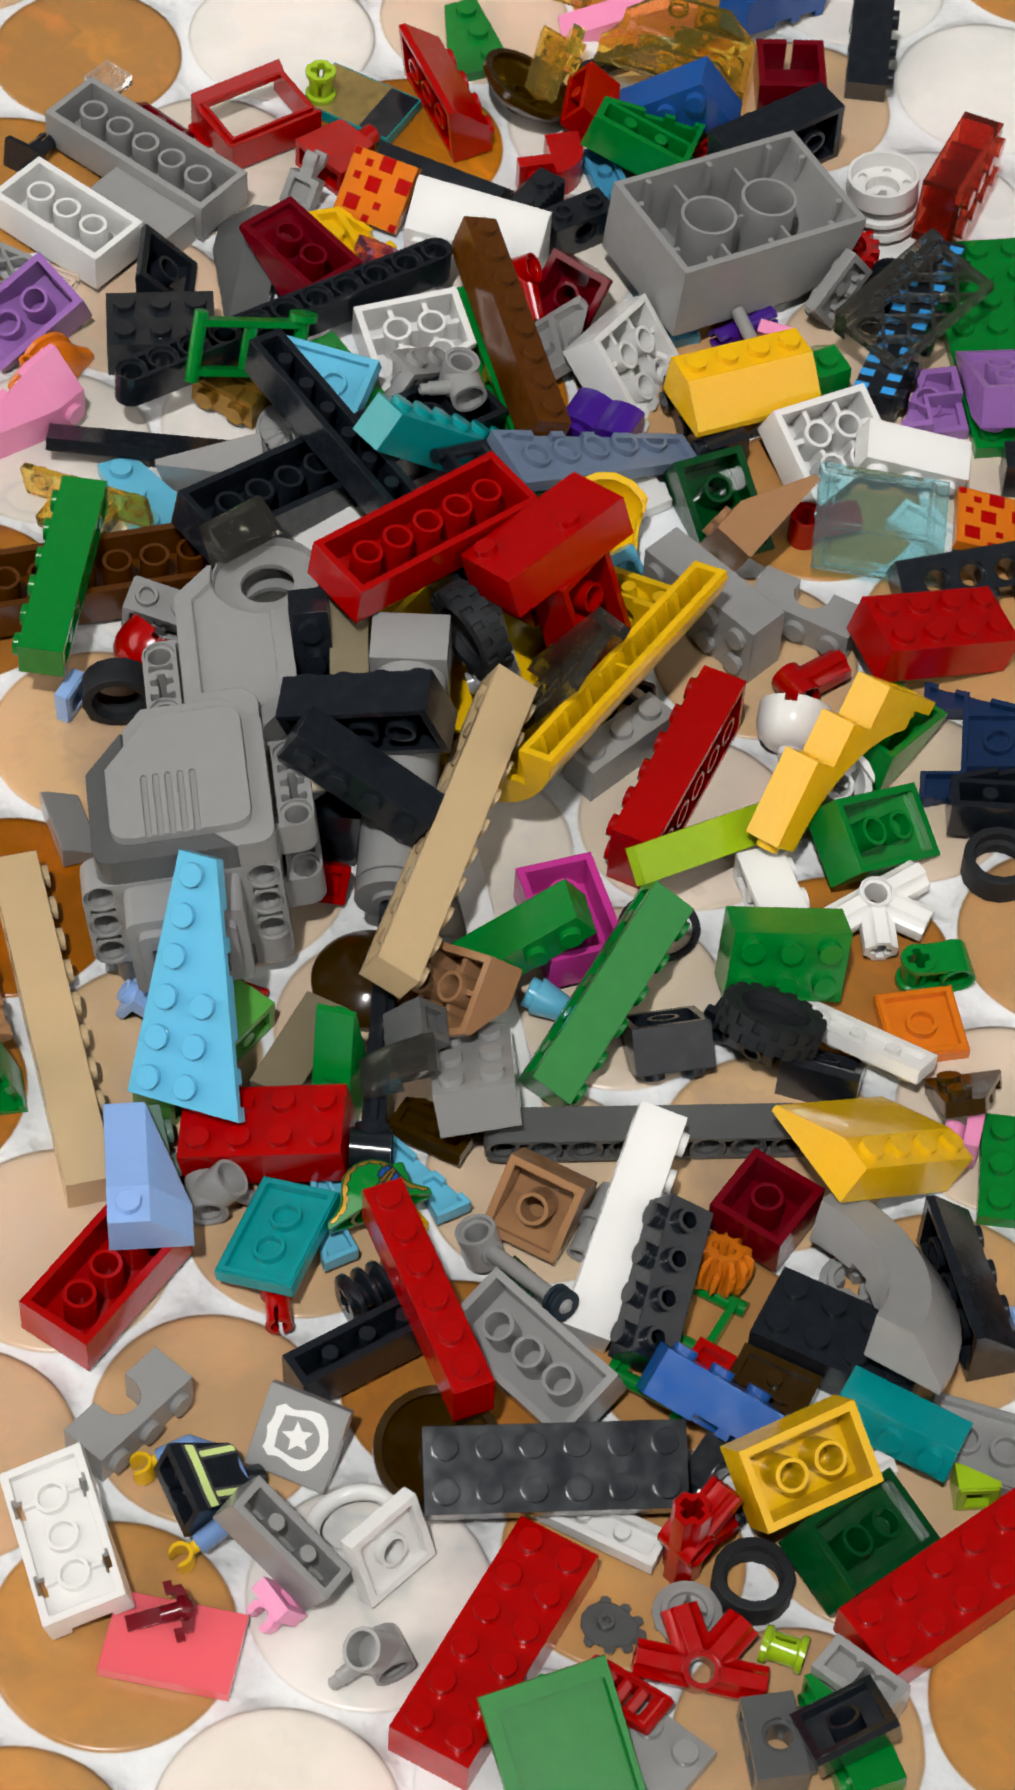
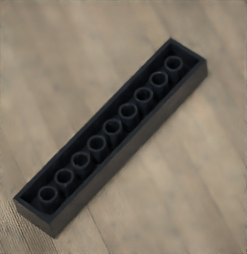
(296, 481)

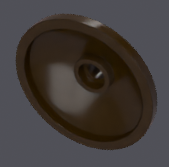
(506, 75)
(337, 974)
(398, 1437)

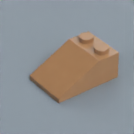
(741, 531)

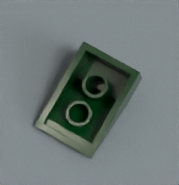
(708, 484)
(858, 1541)

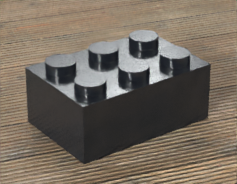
(149, 319)

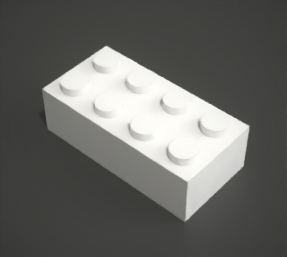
(69, 222)

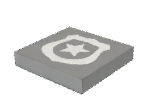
(299, 1436)

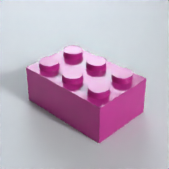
(582, 873)

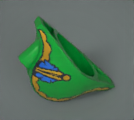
(365, 1175)

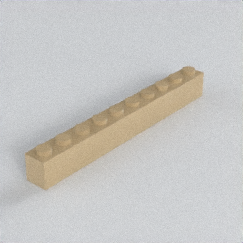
(443, 852)
(53, 1027)

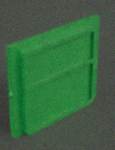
(562, 1732)

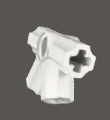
(891, 913)

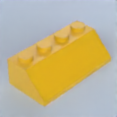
(741, 381)

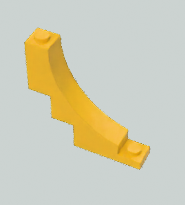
(806, 777)

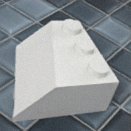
(410, 322)
(624, 354)
(816, 433)

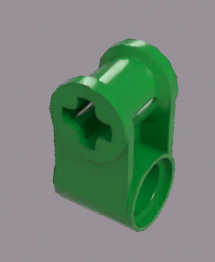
(936, 965)

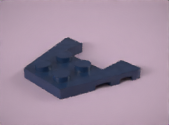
(986, 738)

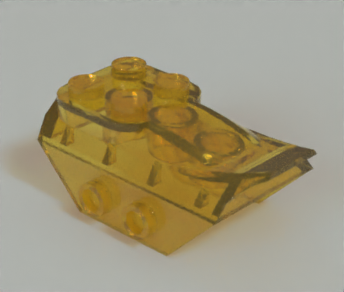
(675, 32)

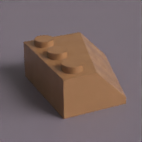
(468, 985)

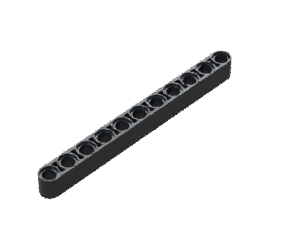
(392, 276)

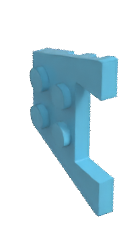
(443, 1206)

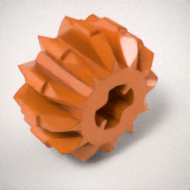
(724, 1265)

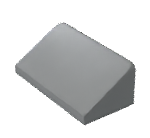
(67, 826)

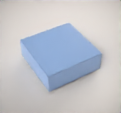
(69, 696)

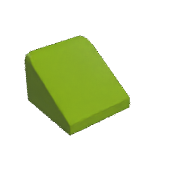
(972, 1488)

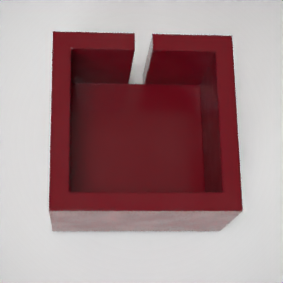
(775, 82)

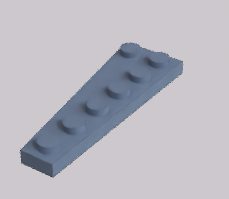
(551, 458)

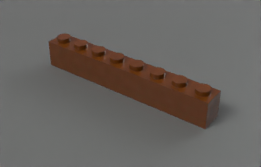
(508, 328)

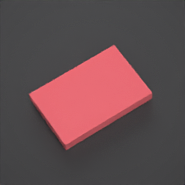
(152, 1657)

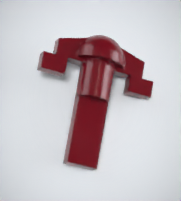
(182, 1609)

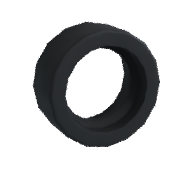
(113, 673)
(977, 880)
(761, 1552)

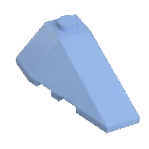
(142, 1186)

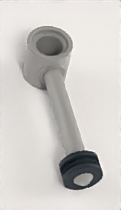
(484, 1251)

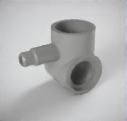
(458, 380)
(215, 1190)
(374, 1652)

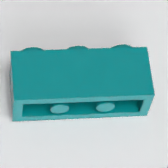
(907, 1424)

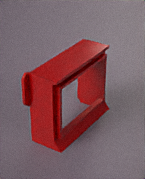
(261, 141)

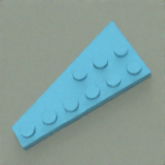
(190, 1008)

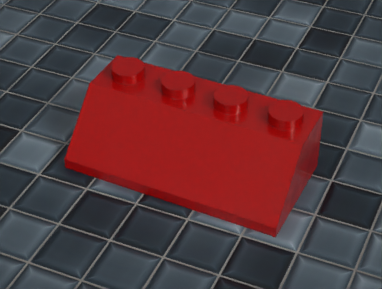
(445, 94)

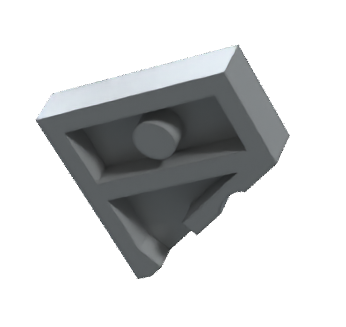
(670, 1755)

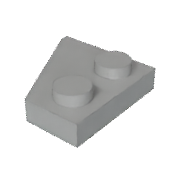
(559, 330)

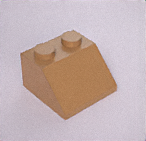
(539, 1203)

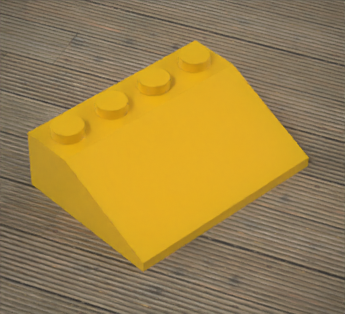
(874, 1147)

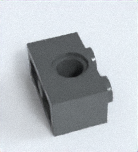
(765, 1719)

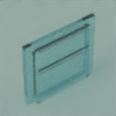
(875, 519)

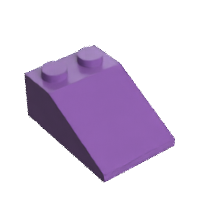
(34, 304)
(989, 386)

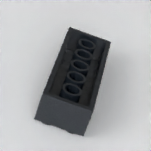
(553, 1469)

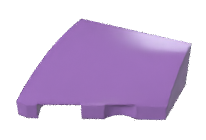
(938, 403)

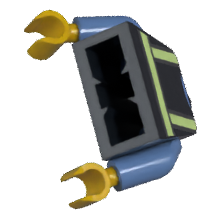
(196, 1482)

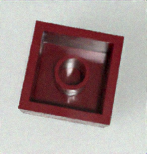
(766, 1208)

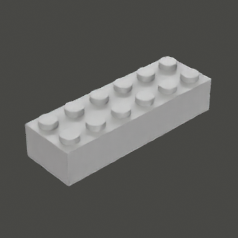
(112, 131)

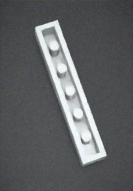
(639, 1176)

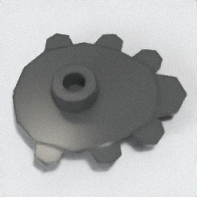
(611, 1626)

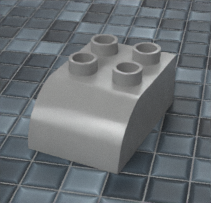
(730, 231)

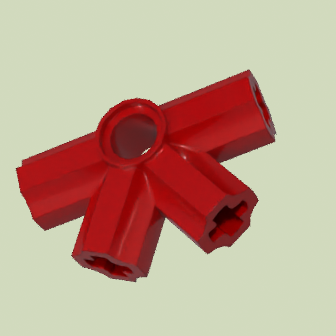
(696, 1527)
(691, 1642)

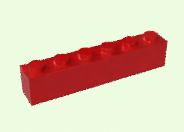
(428, 1299)

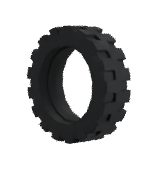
(475, 628)
(771, 1022)

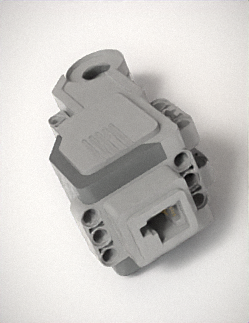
(208, 775)

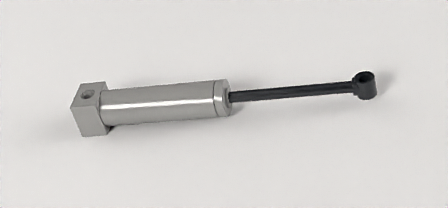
(396, 644)

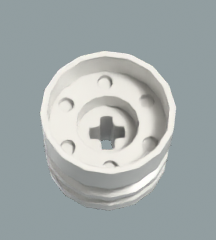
(886, 192)

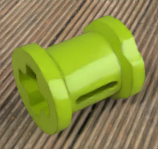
(325, 83)
(784, 1649)

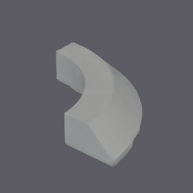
(916, 1318)

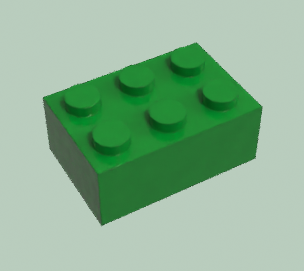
(785, 948)

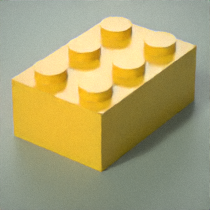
(802, 1463)

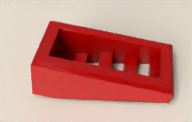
(641, 1691)

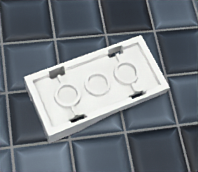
(65, 1541)

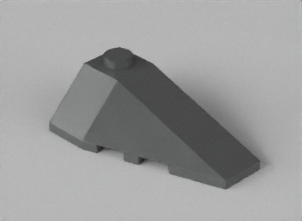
(239, 273)

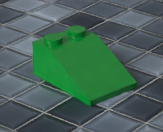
(895, 752)
(872, 833)

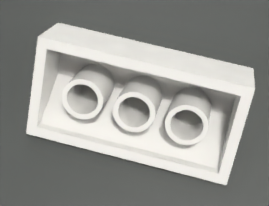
(440, 207)

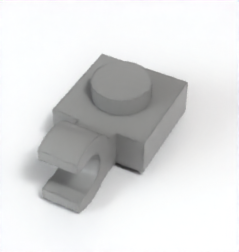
(303, 182)

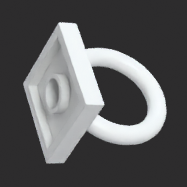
(385, 1545)

